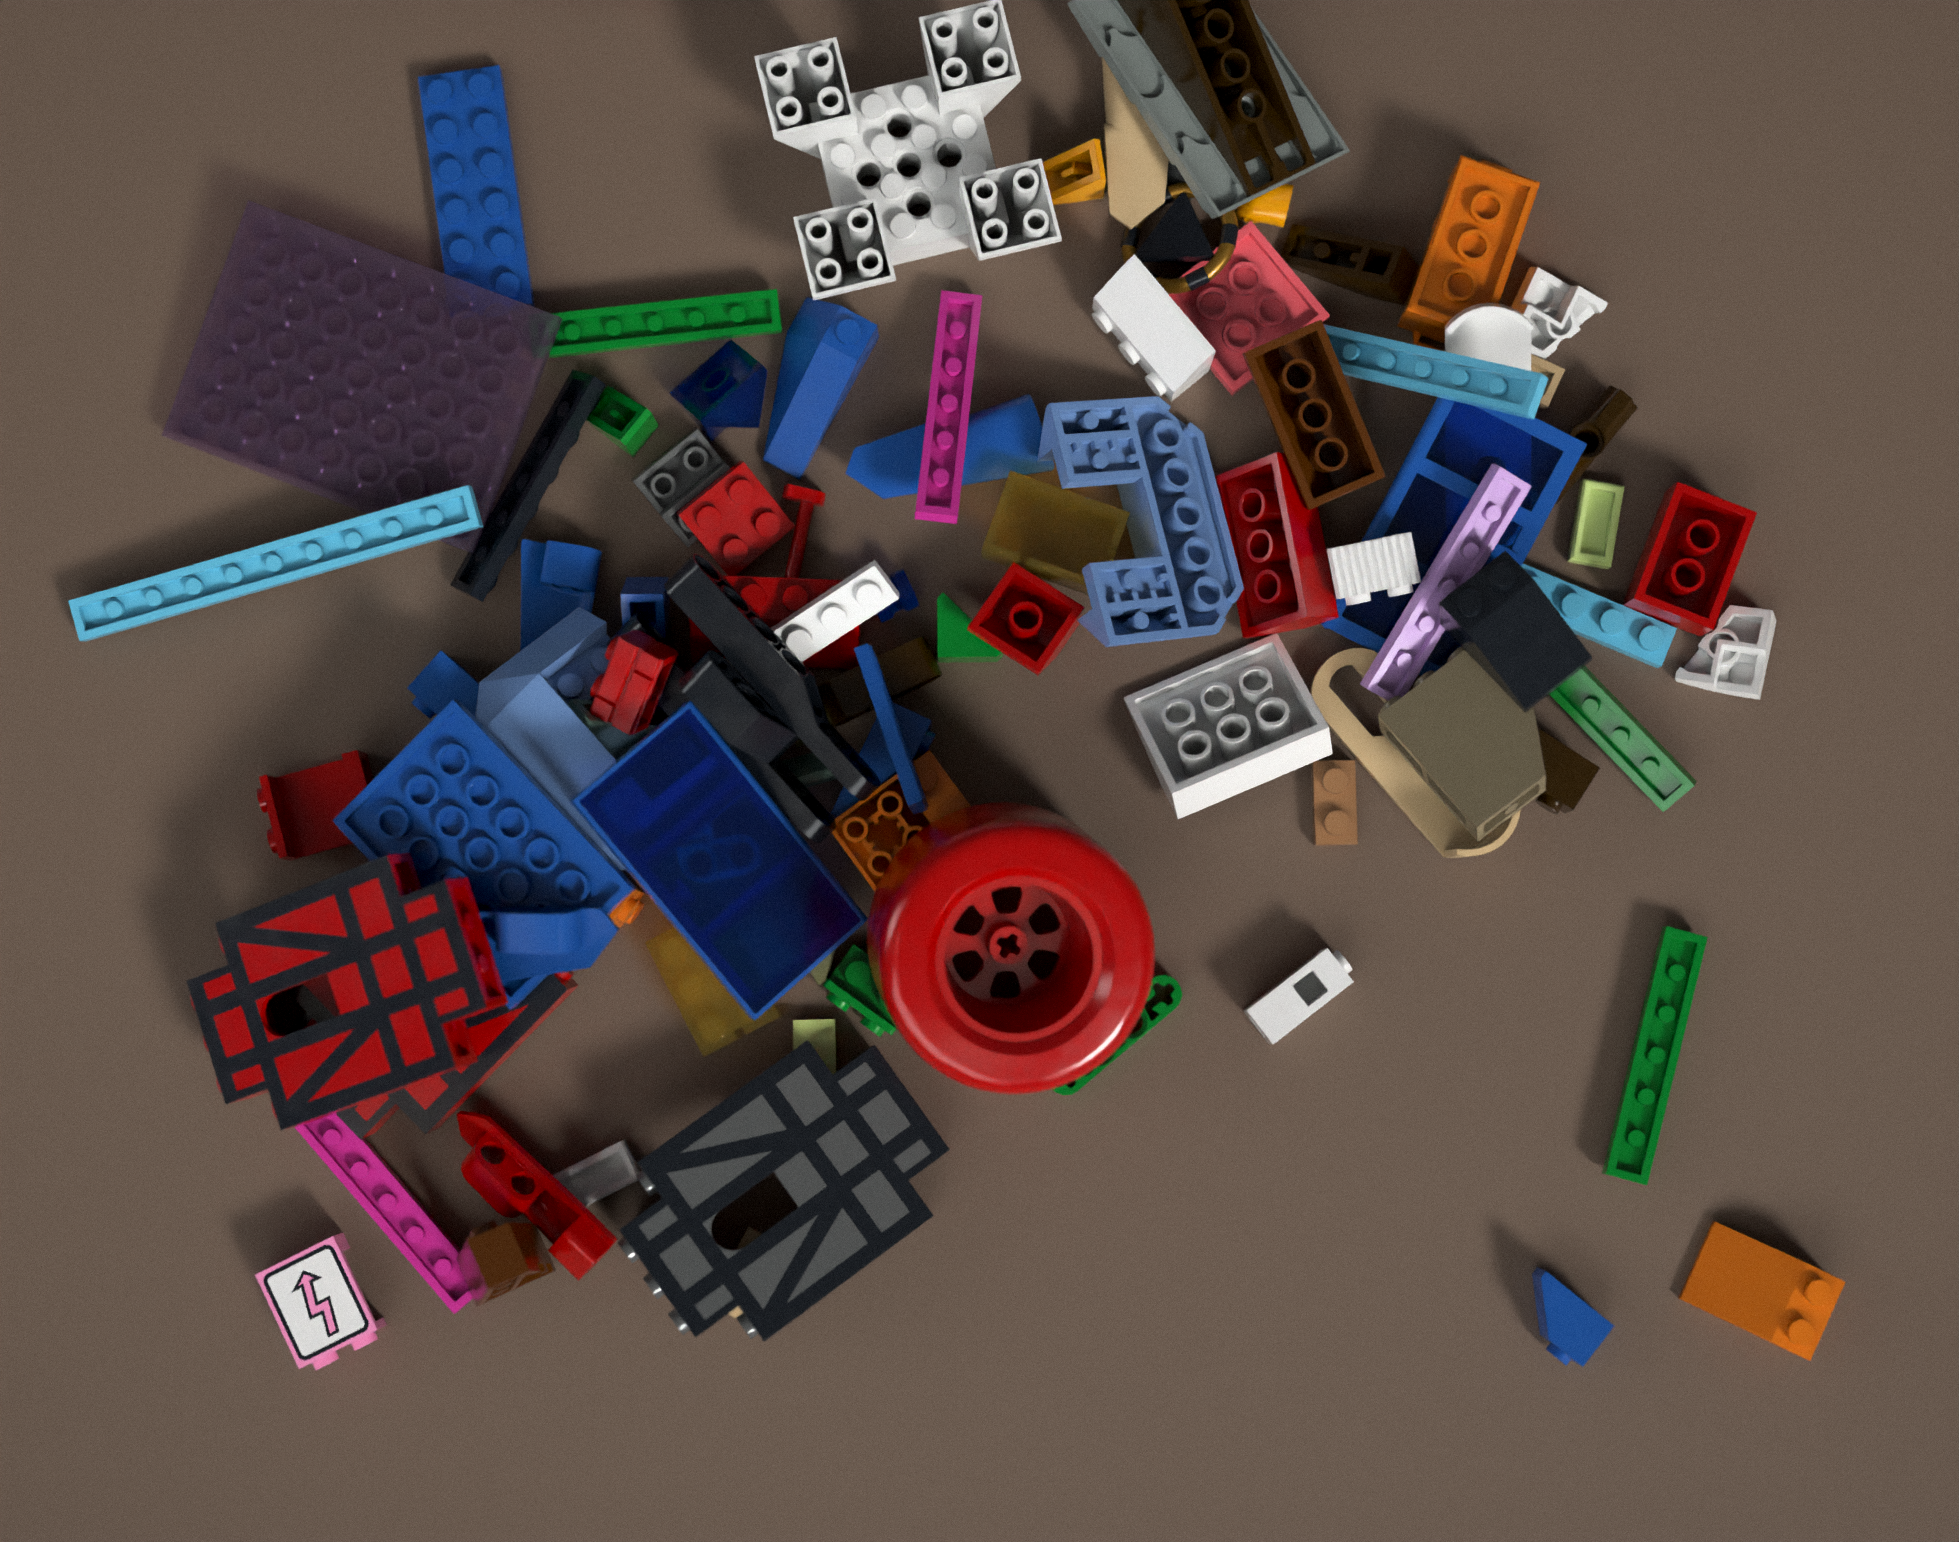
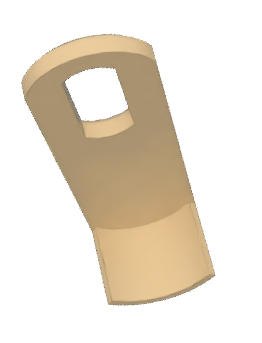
(1394, 772)

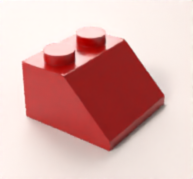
(1027, 619)

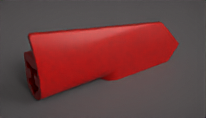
(575, 1232)

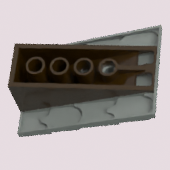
(1213, 94)

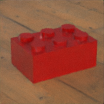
(1689, 559)

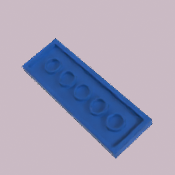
(476, 181)

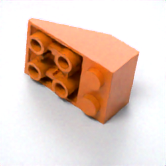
(883, 822)

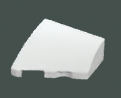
(1553, 309)
(1734, 654)

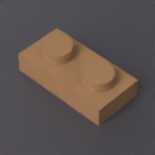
(1334, 803)

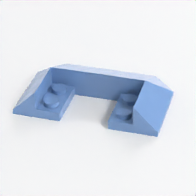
(1176, 522)
(530, 714)

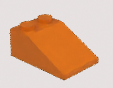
(1762, 1290)

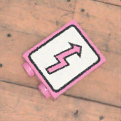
(319, 1303)

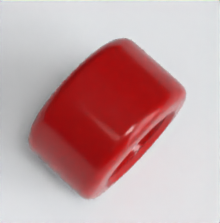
(1054, 1024)

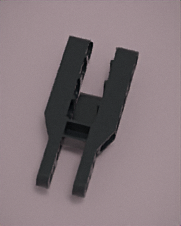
(738, 712)

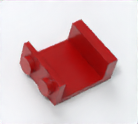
(308, 801)

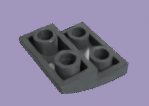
(679, 478)

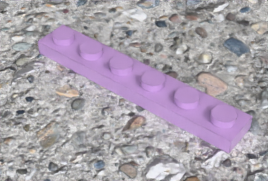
(1456, 562)

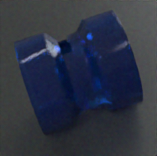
(907, 598)

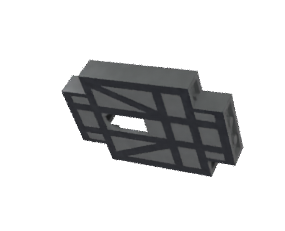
(840, 1152)

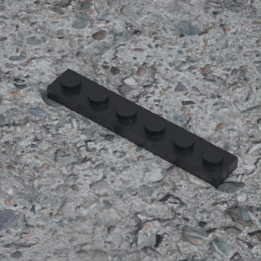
(528, 484)

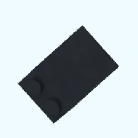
(1513, 631)

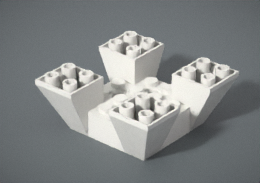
(970, 204)

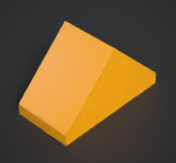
(1076, 174)

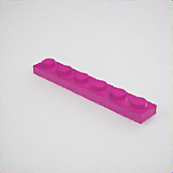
(948, 407)
(390, 1206)

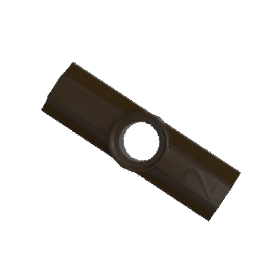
(1599, 427)

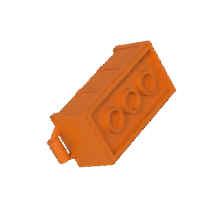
(1468, 246)

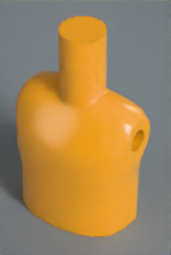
(1268, 208)

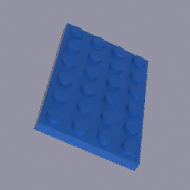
(479, 815)

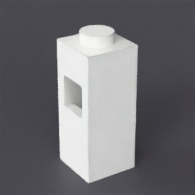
(1299, 995)

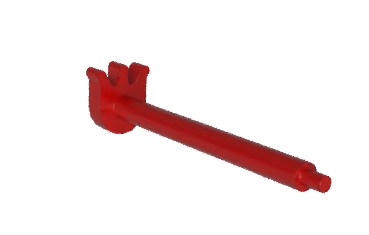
(808, 499)

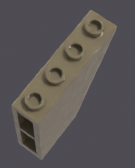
(1468, 743)

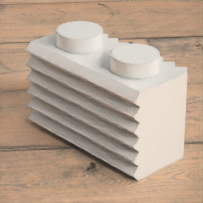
(1374, 567)

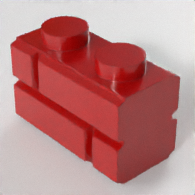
(632, 681)

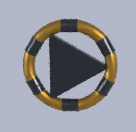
(1183, 241)

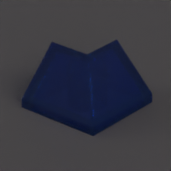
(724, 391)

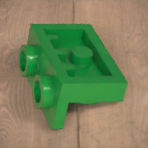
(855, 987)

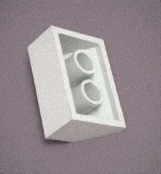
(1152, 330)

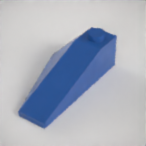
(816, 372)

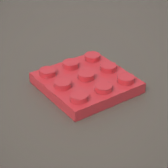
(1248, 305)

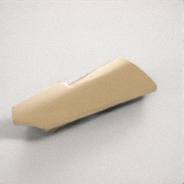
(1132, 158)

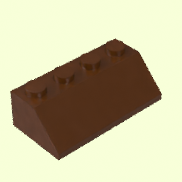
(1314, 414)

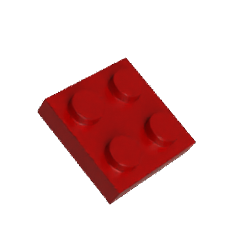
(735, 519)

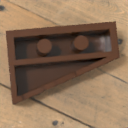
(502, 1259)

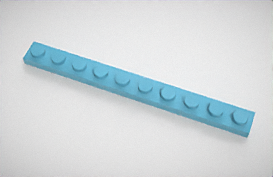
(276, 563)

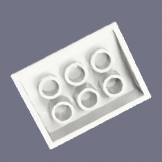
(1229, 725)

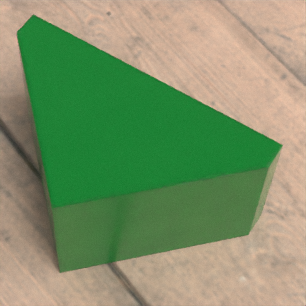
(622, 421)
(954, 640)

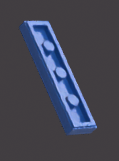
(891, 729)

